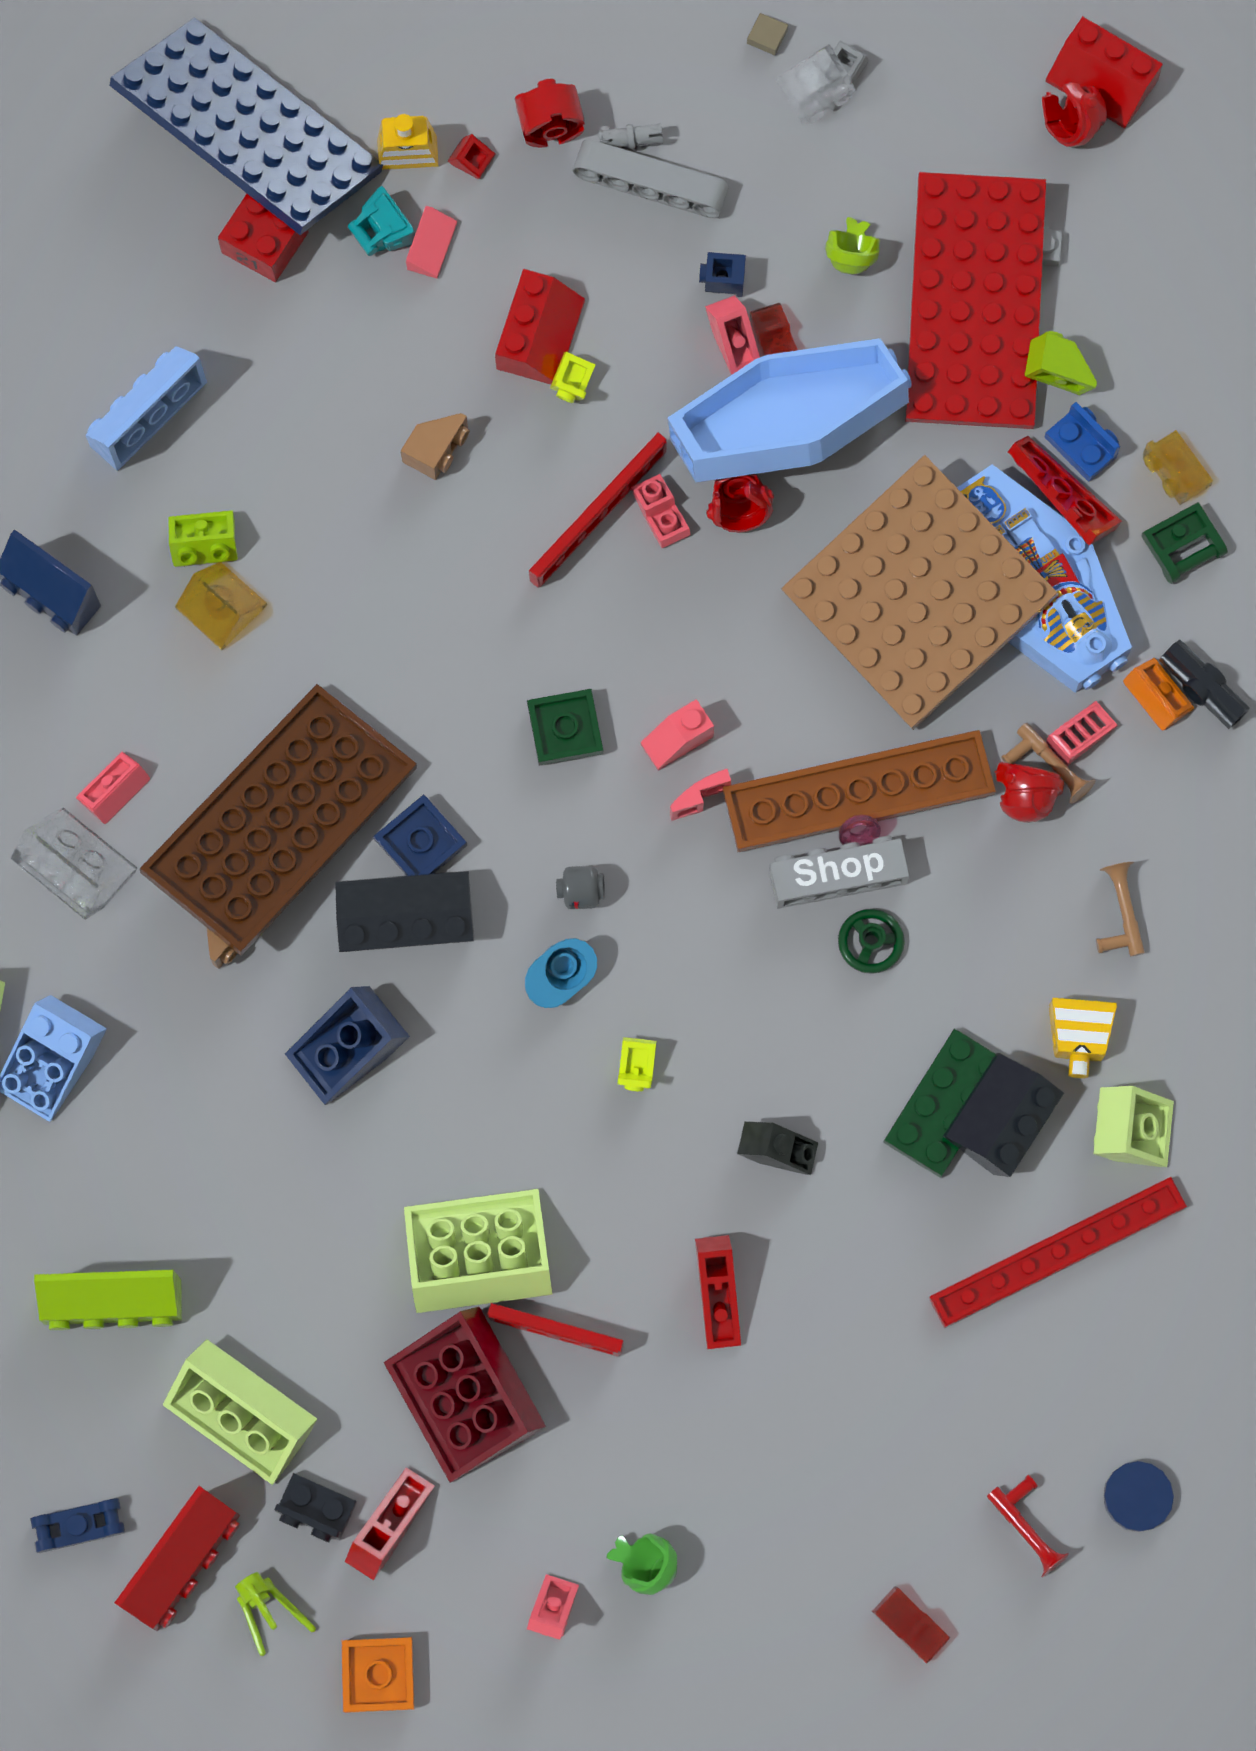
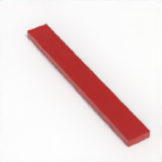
(1057, 1252)

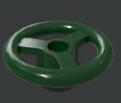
(896, 938)

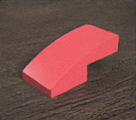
(691, 800)

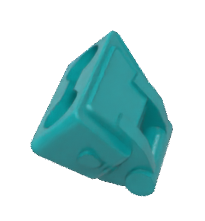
(387, 222)

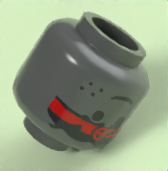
(581, 887)

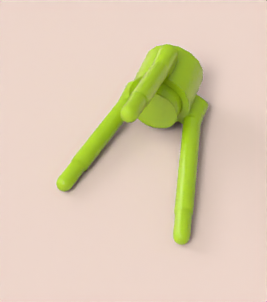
(254, 1593)

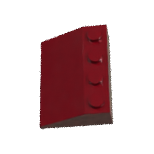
(464, 1393)

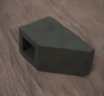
(777, 1147)

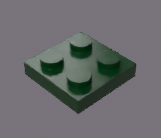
(565, 727)

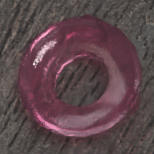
(864, 837)

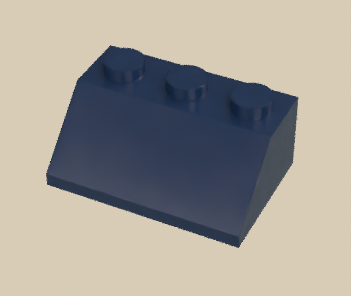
(47, 584)

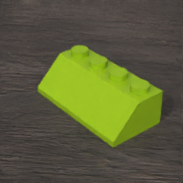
(109, 1298)

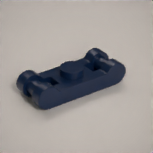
(77, 1525)

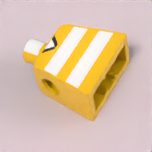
(407, 143)
(1080, 1032)

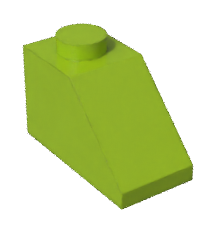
(1059, 364)

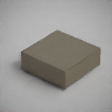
(767, 34)

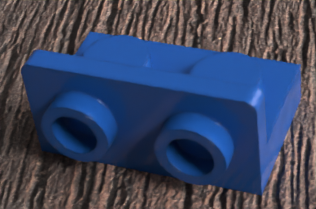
(1083, 441)

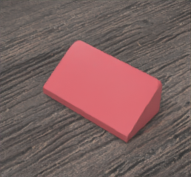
(430, 243)
(113, 787)

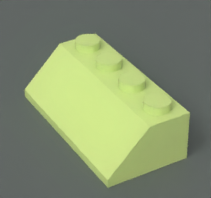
(239, 1411)

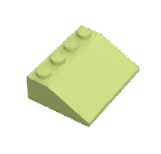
(477, 1251)

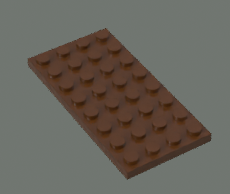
(278, 819)

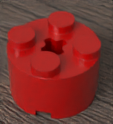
(550, 113)

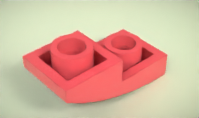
(660, 511)

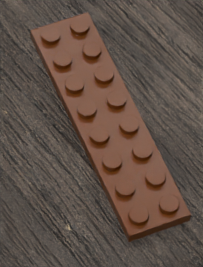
(873, 785)

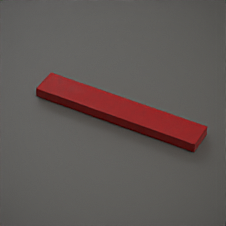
(598, 510)

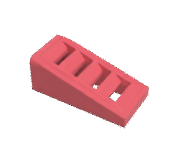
(1063, 750)

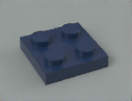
(420, 839)

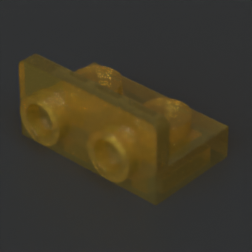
(1177, 467)

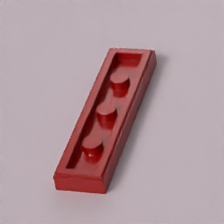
(555, 1330)

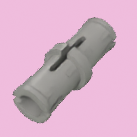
(632, 136)

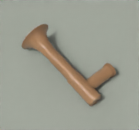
(1032, 740)
(1132, 936)

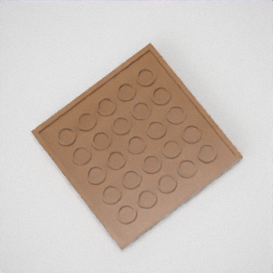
(919, 592)

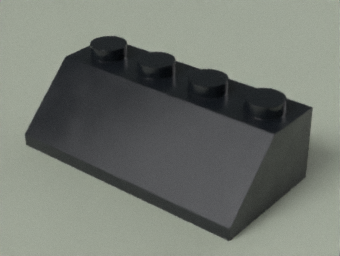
(404, 911)

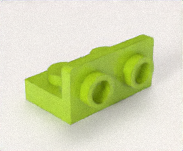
(202, 538)

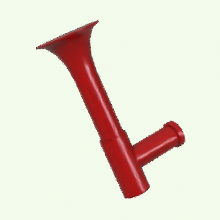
(1006, 1506)

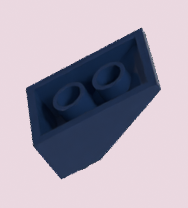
(346, 1043)

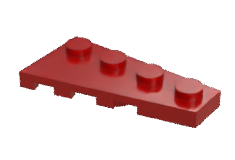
(1067, 494)

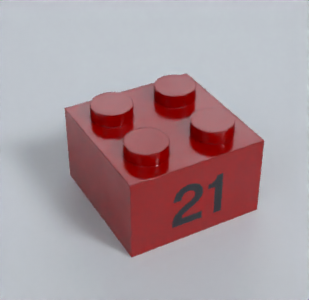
(259, 239)

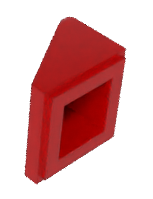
(471, 156)

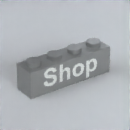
(838, 872)

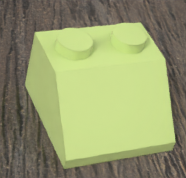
(1133, 1126)

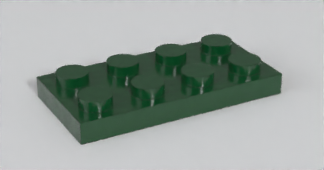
(937, 1102)

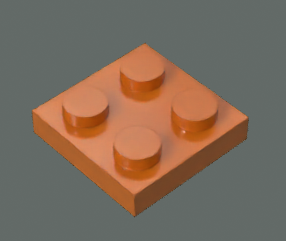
(377, 1675)

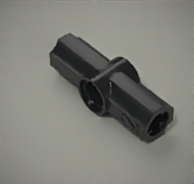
(1204, 684)

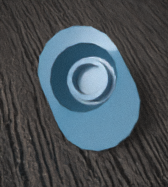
(560, 972)

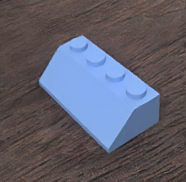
(147, 406)

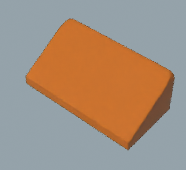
(1158, 694)

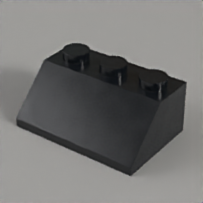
(1003, 1115)

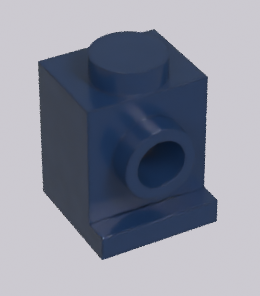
(723, 264)

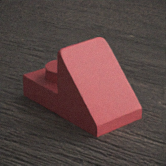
(553, 1607)

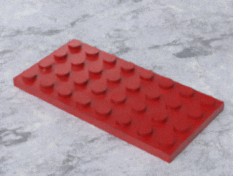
(975, 299)

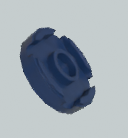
(1138, 1496)

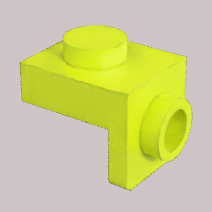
(572, 378)
(636, 1063)

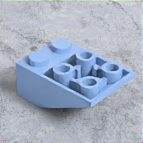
(49, 1056)

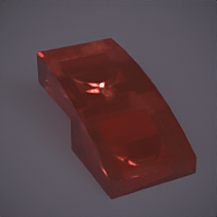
(772, 329)
(910, 1624)

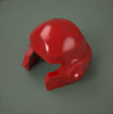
(1080, 117)
(740, 503)
(1028, 791)

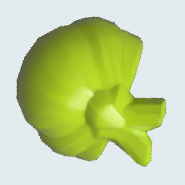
(852, 250)

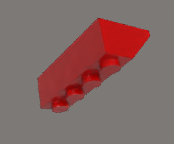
(178, 1559)

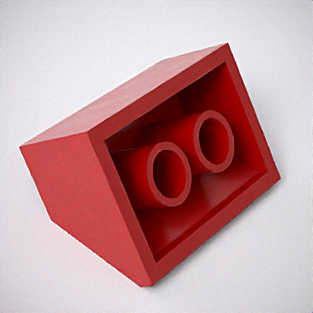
(1108, 63)
(538, 327)

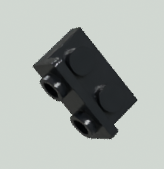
(315, 1507)

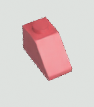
(733, 332)
(678, 735)

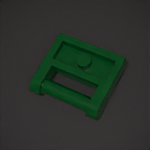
(1179, 533)

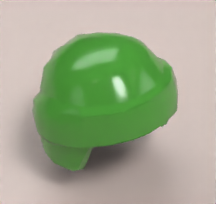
(647, 1564)

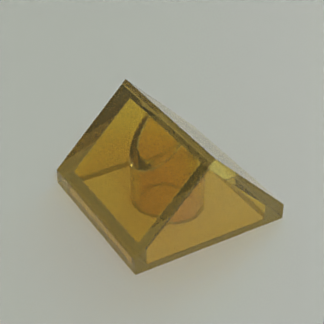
(219, 604)

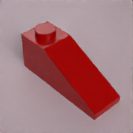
(718, 1291)
(388, 1524)

